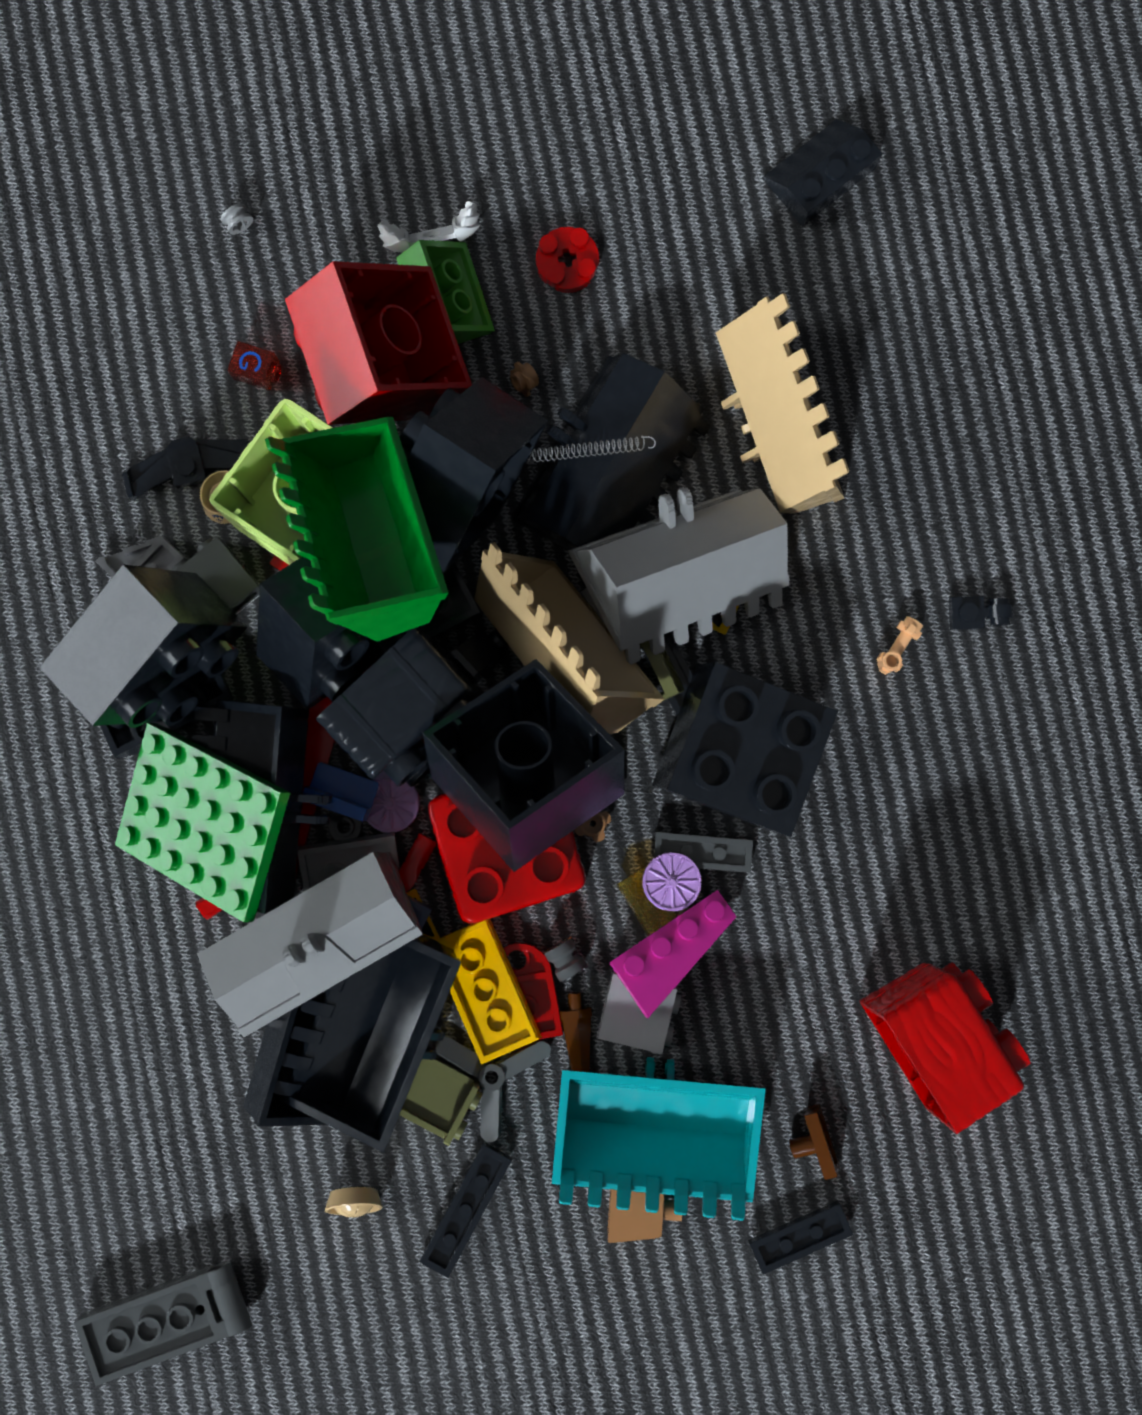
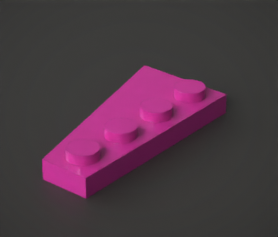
(666, 956)

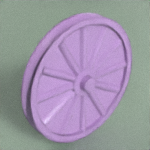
(394, 807)
(671, 881)

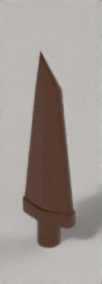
(577, 1032)

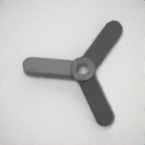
(492, 1090)

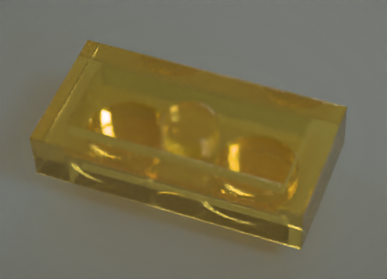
(648, 915)

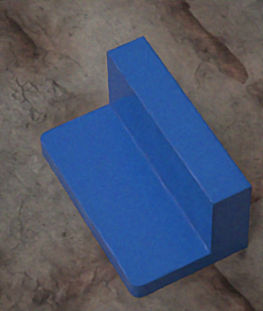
(350, 792)

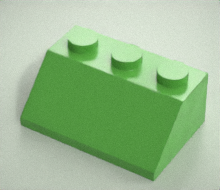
(456, 283)

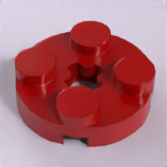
(572, 241)

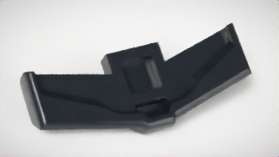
(184, 462)

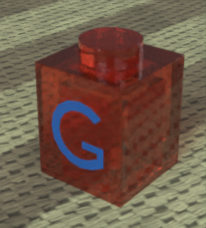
(254, 366)

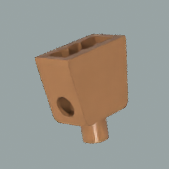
(636, 1222)

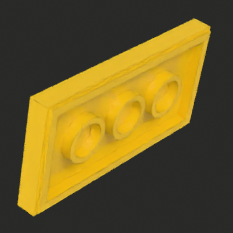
(489, 993)

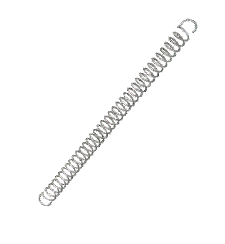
(602, 449)

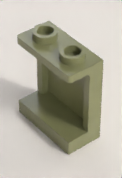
(441, 1099)

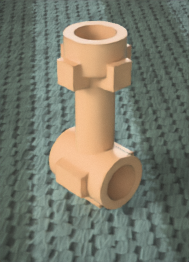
(892, 660)

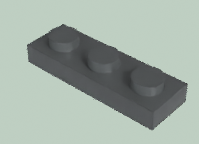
(708, 851)

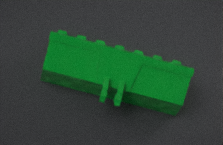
(360, 528)

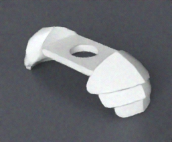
(462, 227)

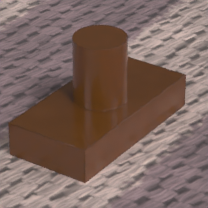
(817, 1143)

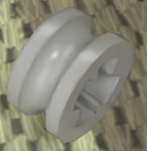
(236, 219)

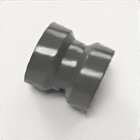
(565, 959)

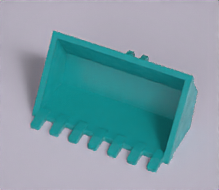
(657, 1139)

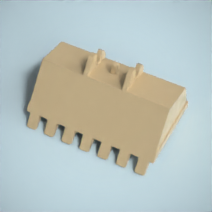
(780, 409)

